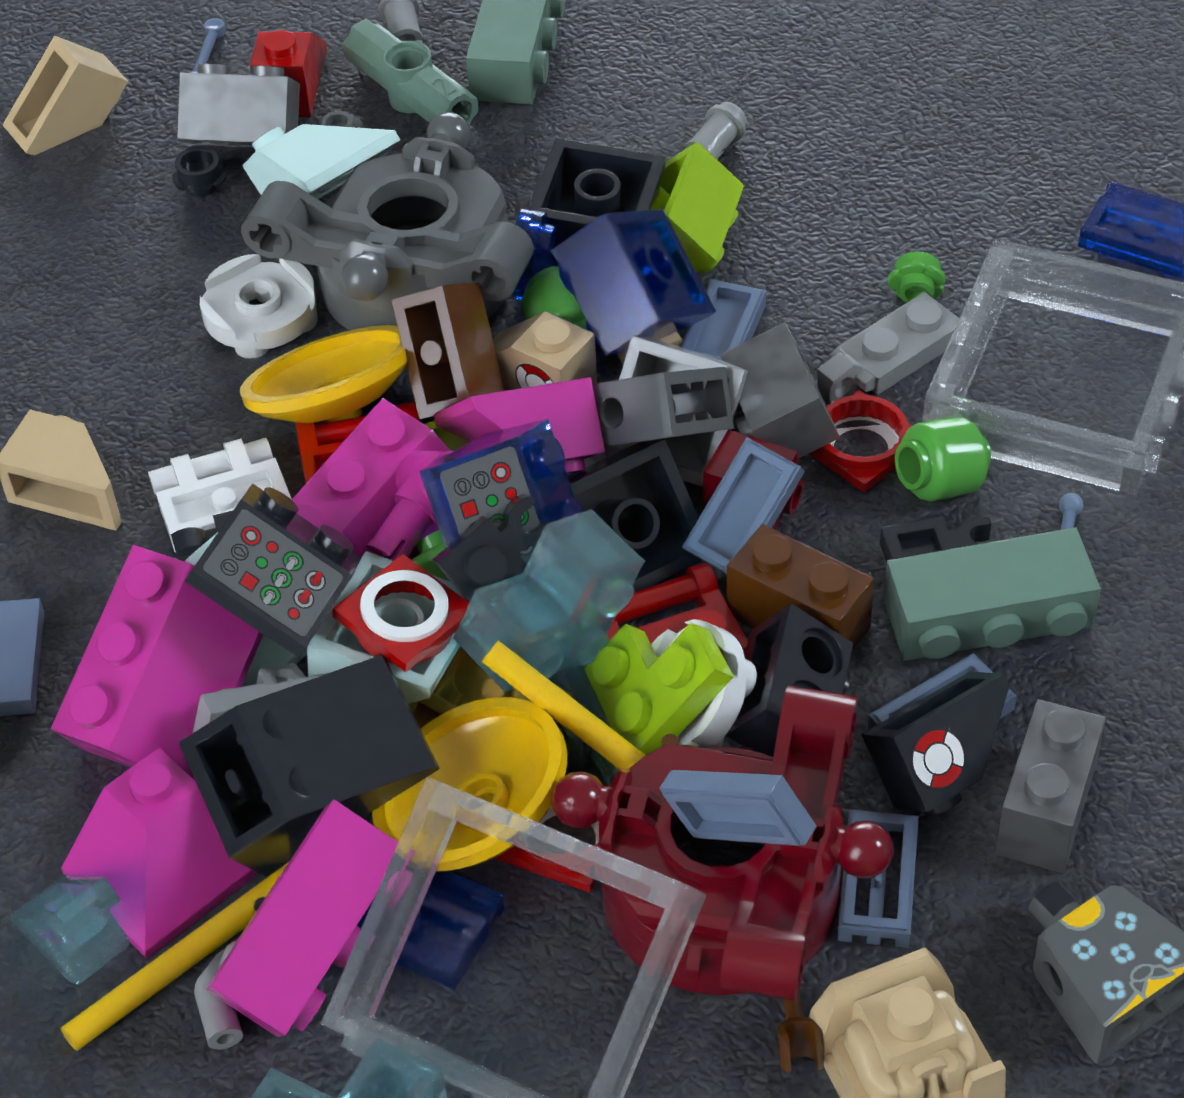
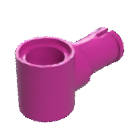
(413, 509)

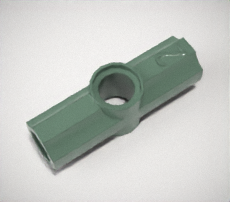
(406, 73)

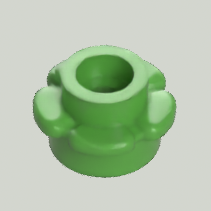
(917, 274)

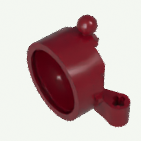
(760, 914)

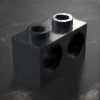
(793, 652)

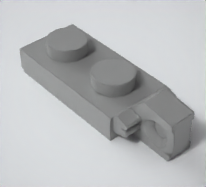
(888, 349)

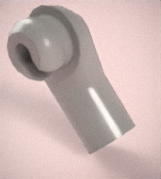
(217, 1017)

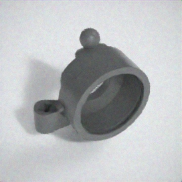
(398, 229)

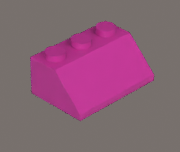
(359, 479)
(152, 662)

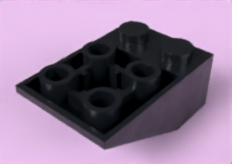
(294, 751)

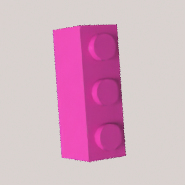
(305, 923)

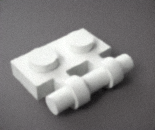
(213, 483)

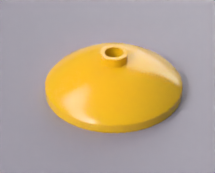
(327, 376)
(495, 751)

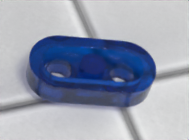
(543, 239)

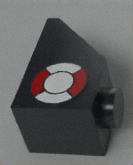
(939, 743)

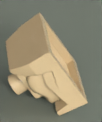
(903, 1035)

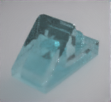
(74, 925)

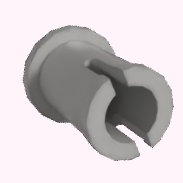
(401, 18)
(723, 125)

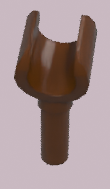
(799, 1036)

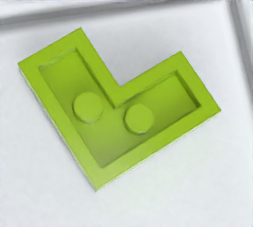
(656, 695)

